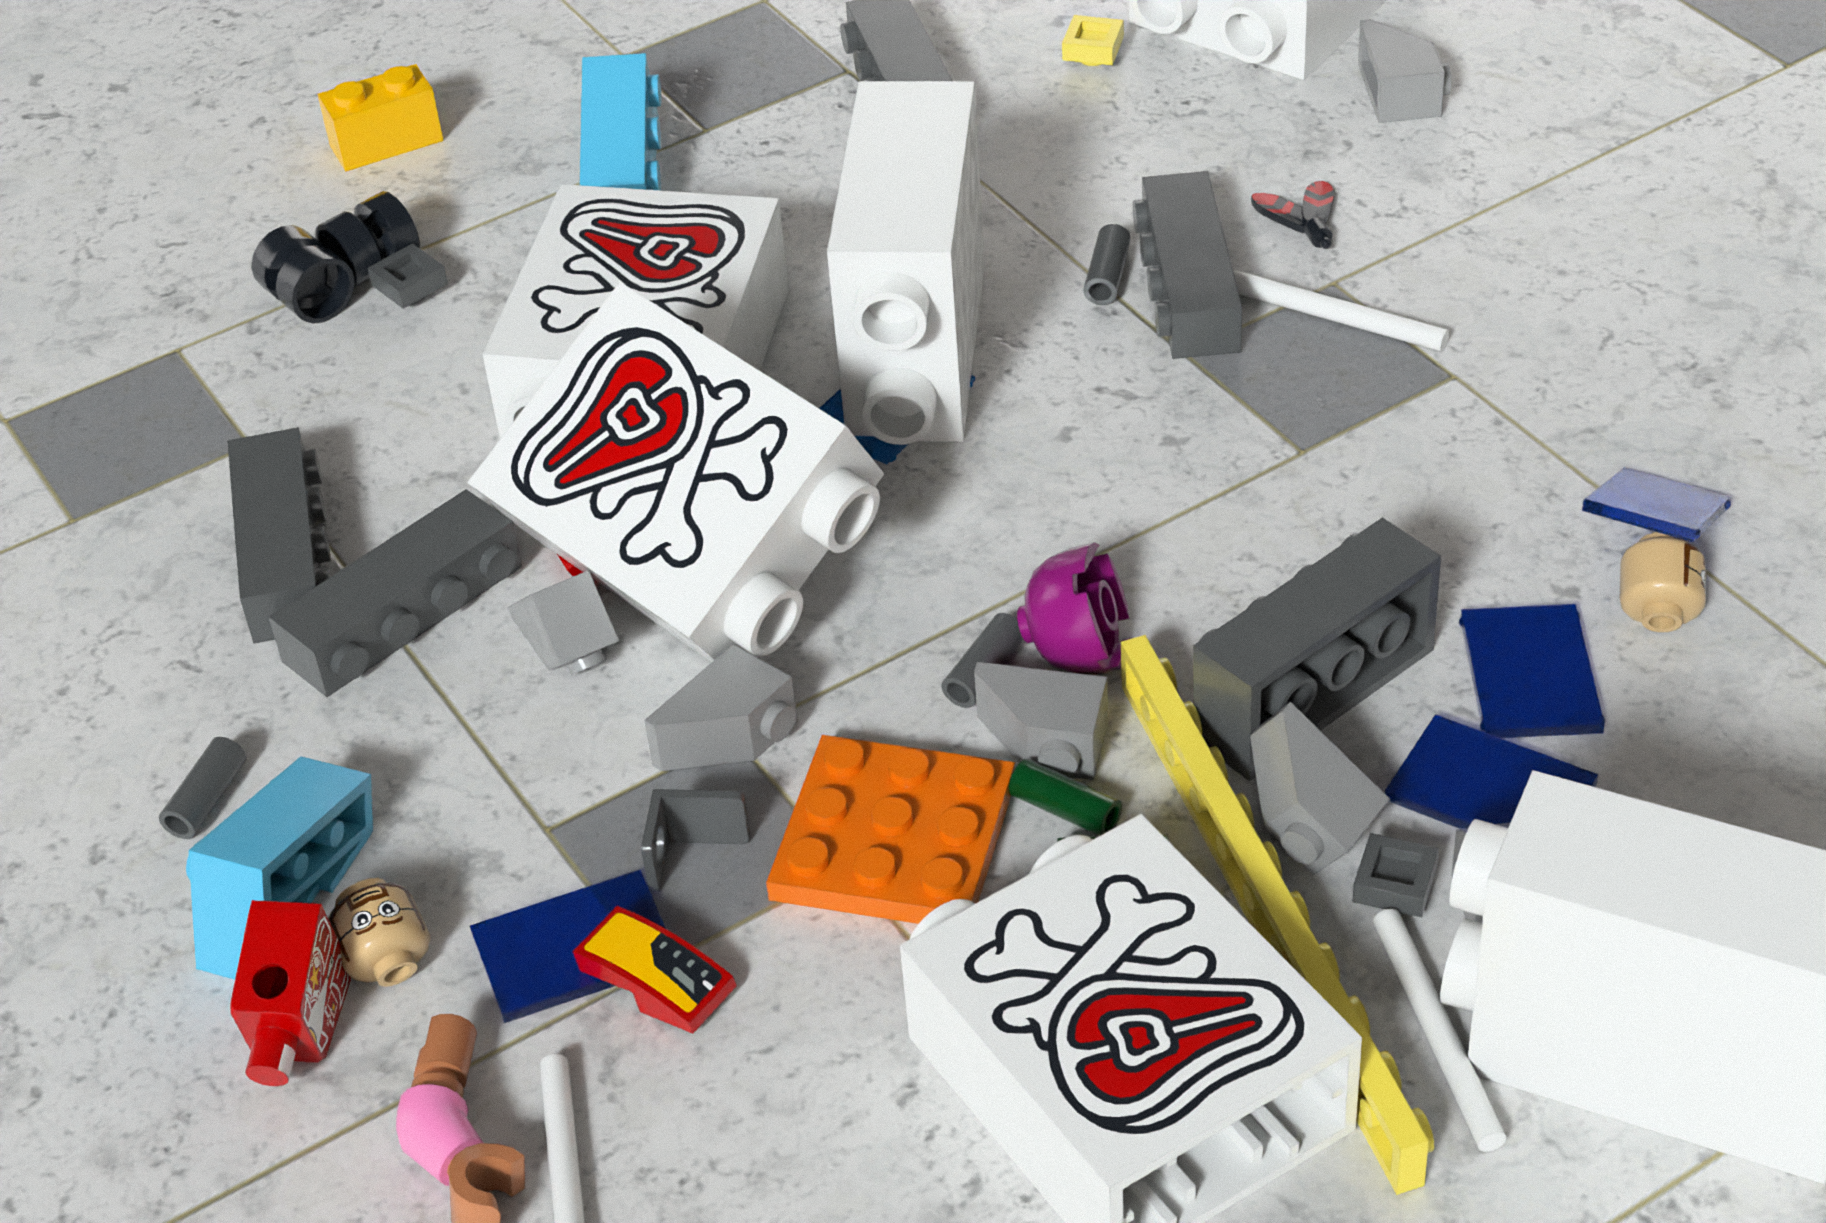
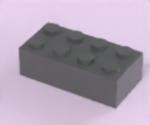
(1318, 640)

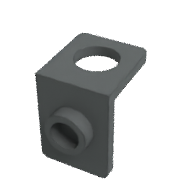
(690, 818)

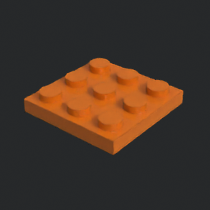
(890, 830)

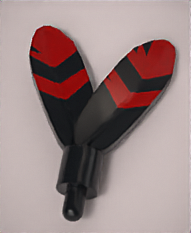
(1307, 219)

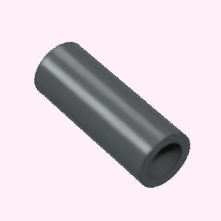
(1107, 264)
(993, 646)
(202, 787)

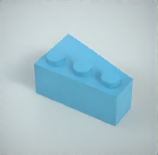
(620, 123)
(278, 848)

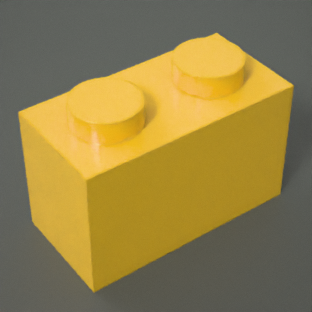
(380, 116)

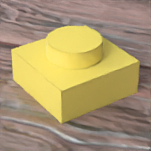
(1092, 40)

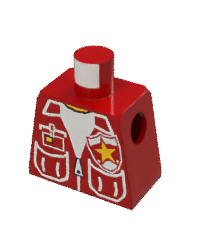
(287, 988)

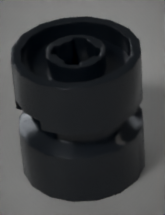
(370, 234)
(302, 274)

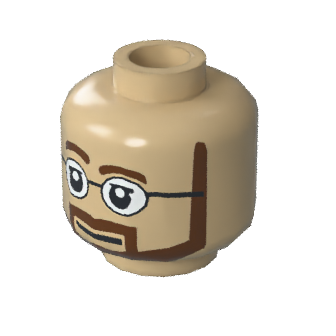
(1662, 580)
(379, 932)

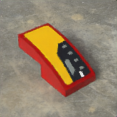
(659, 968)

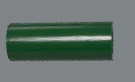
(1065, 797)

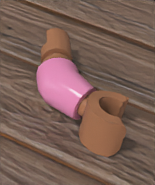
(440, 1137)

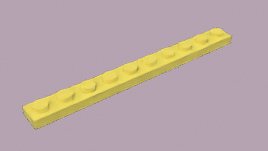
(1254, 874)

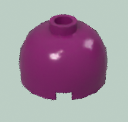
(1075, 611)

